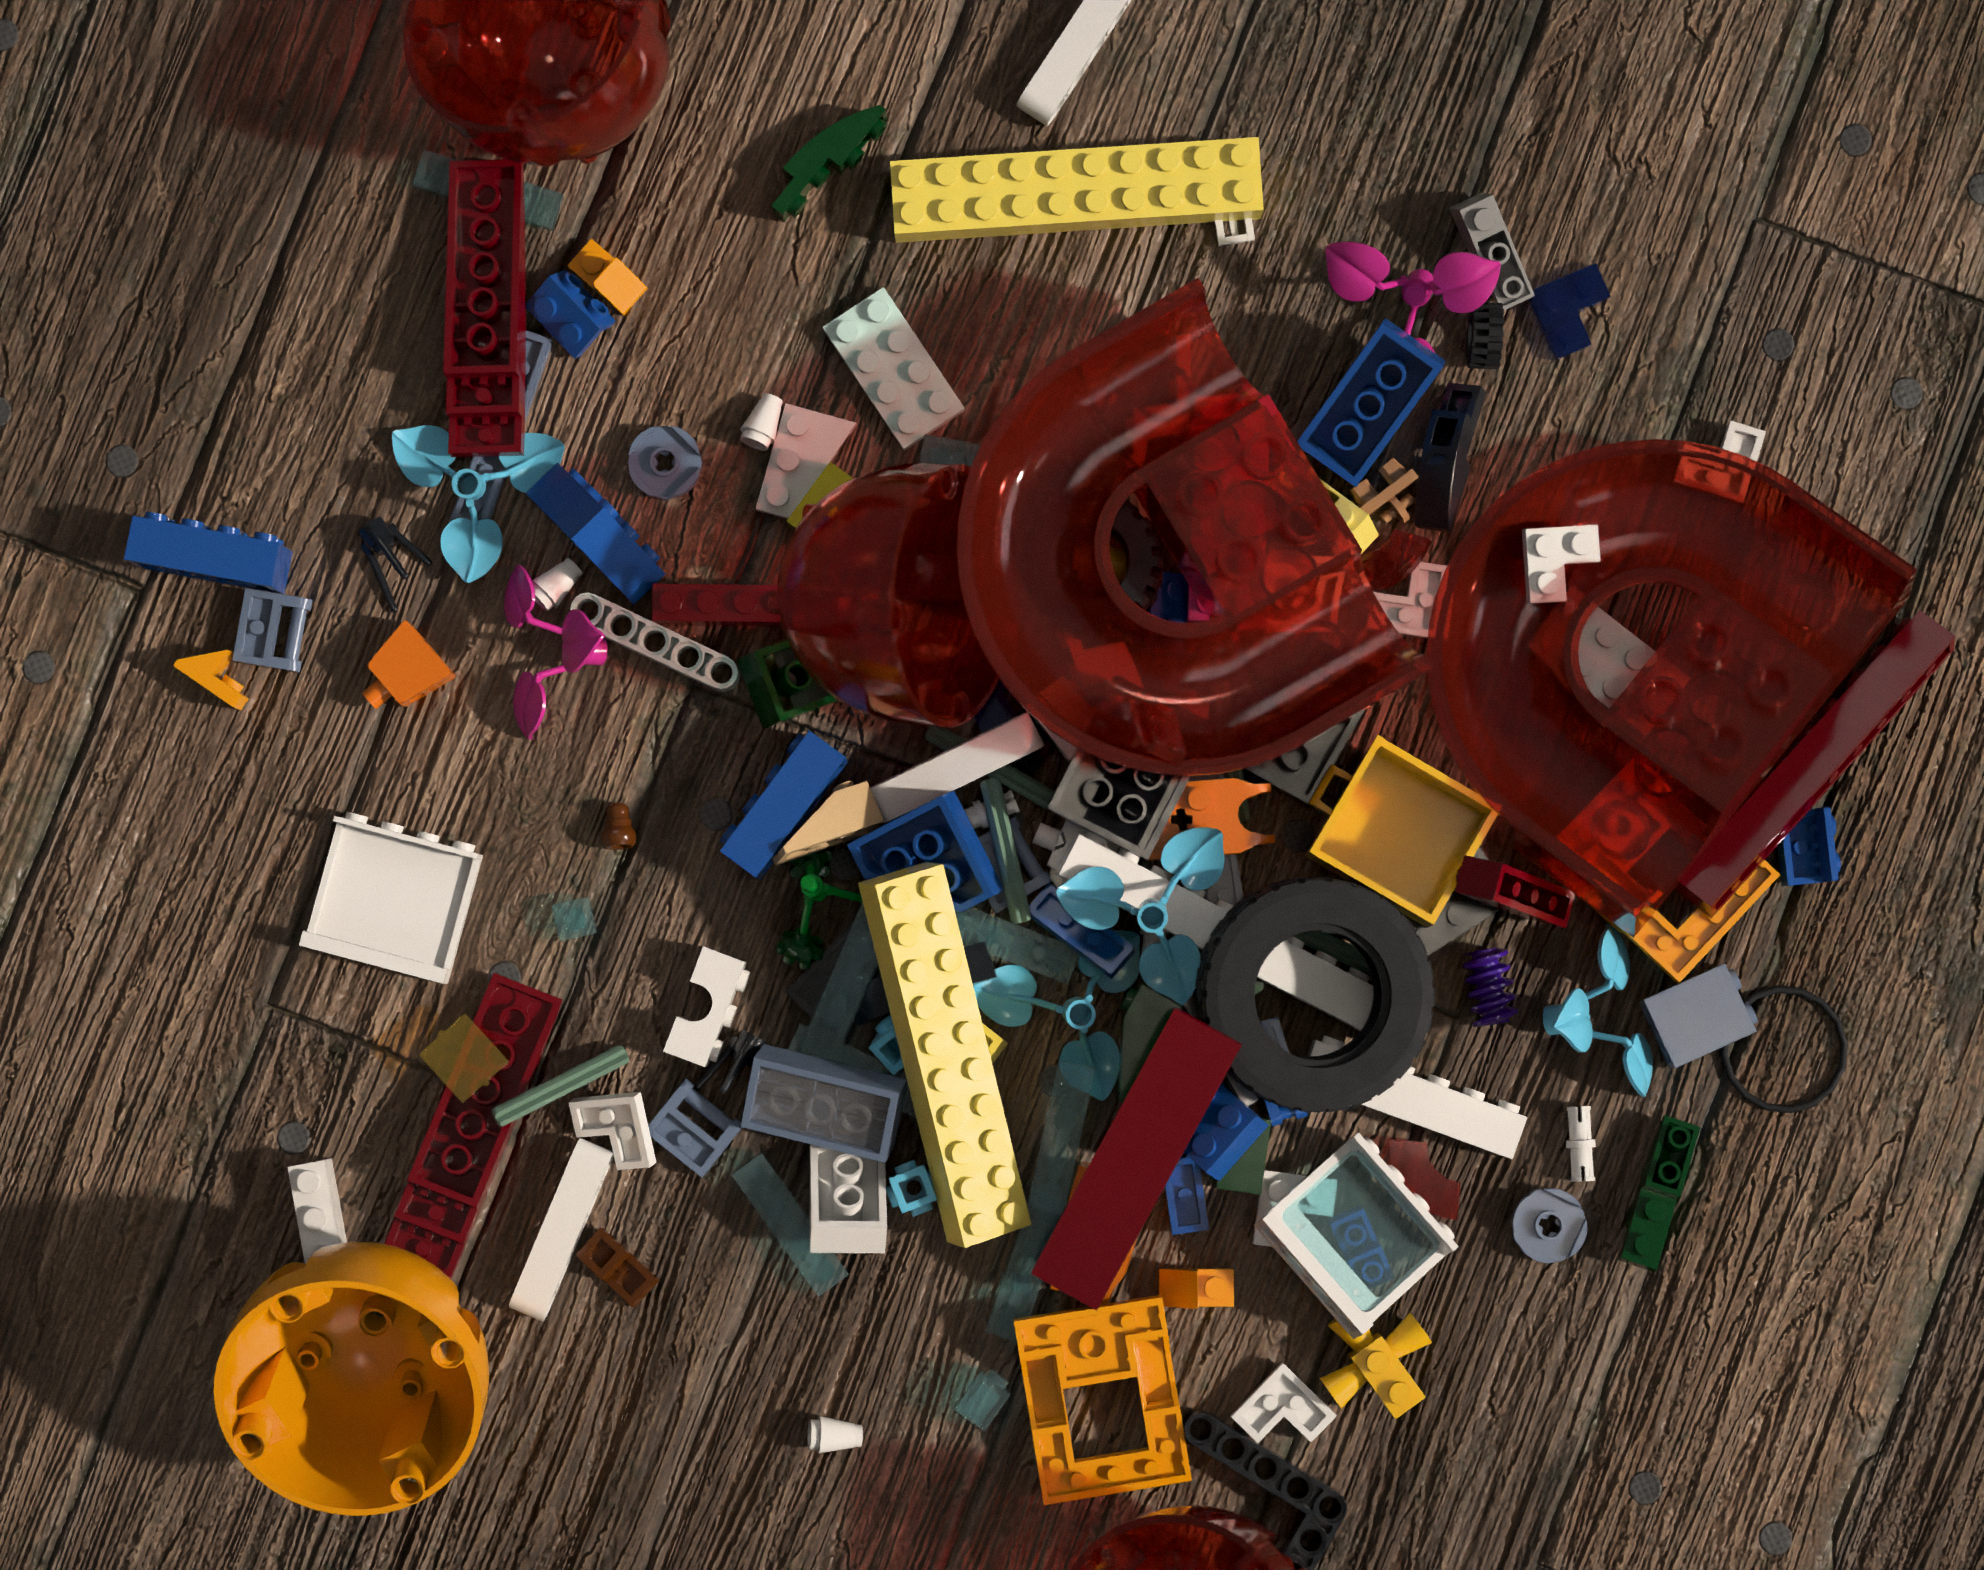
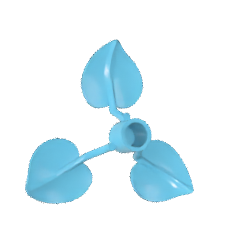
(471, 544)
(1096, 892)
(1009, 1002)
(1573, 1018)

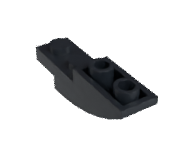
(1444, 456)

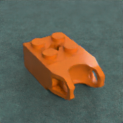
(1217, 806)

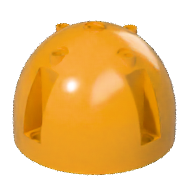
(352, 1396)

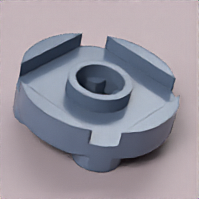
(664, 441)
(1528, 1232)

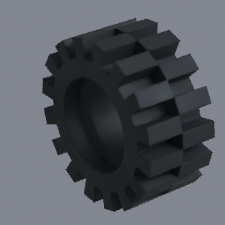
(1485, 336)

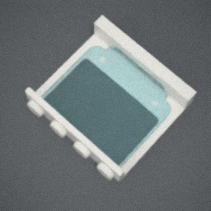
(1356, 1234)

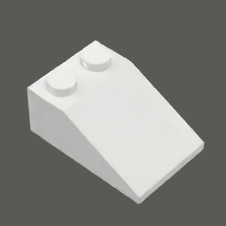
(846, 1203)

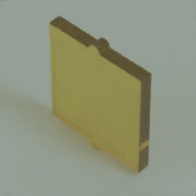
(463, 1058)

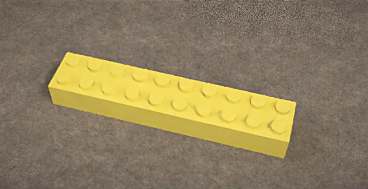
(1076, 189)
(945, 1053)

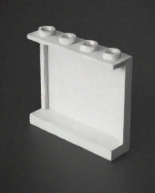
(393, 898)

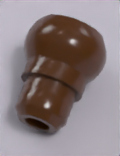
(618, 828)

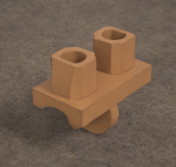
(1398, 481)

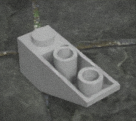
(1488, 237)

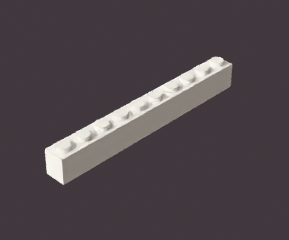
(1287, 967)

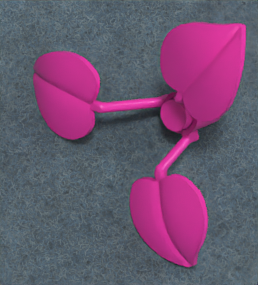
(1460, 276)
(581, 646)

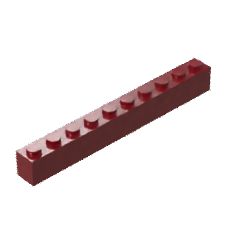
(1817, 761)

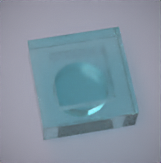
(574, 919)

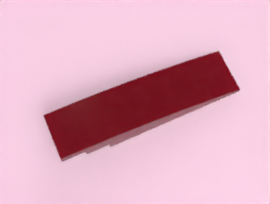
(485, 309)
(463, 1138)
(1136, 1158)

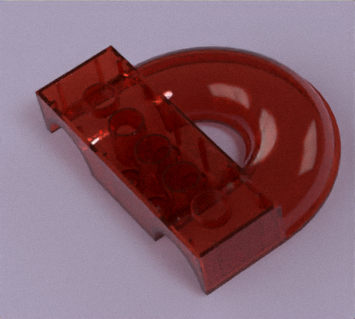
(1288, 605)
(1639, 790)

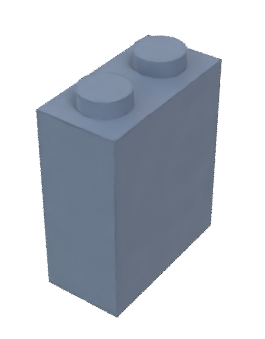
(1699, 1015)

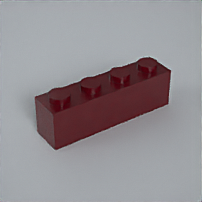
(713, 605)
(1514, 891)

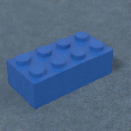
(1370, 402)
(208, 554)
(783, 805)

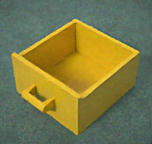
(1400, 830)

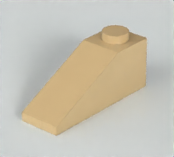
(841, 818)

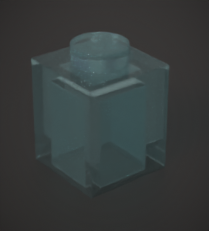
(983, 1398)

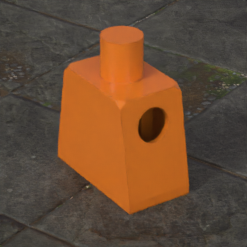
(405, 669)

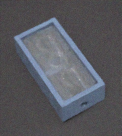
(824, 1103)

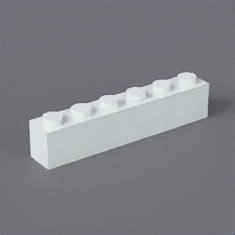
(1444, 1110)

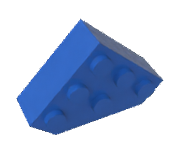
(597, 530)
(932, 834)

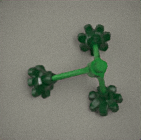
(800, 944)

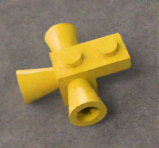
(1378, 1364)

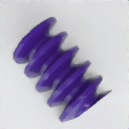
(1490, 986)

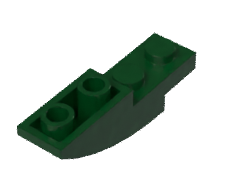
(834, 147)
(1658, 1193)

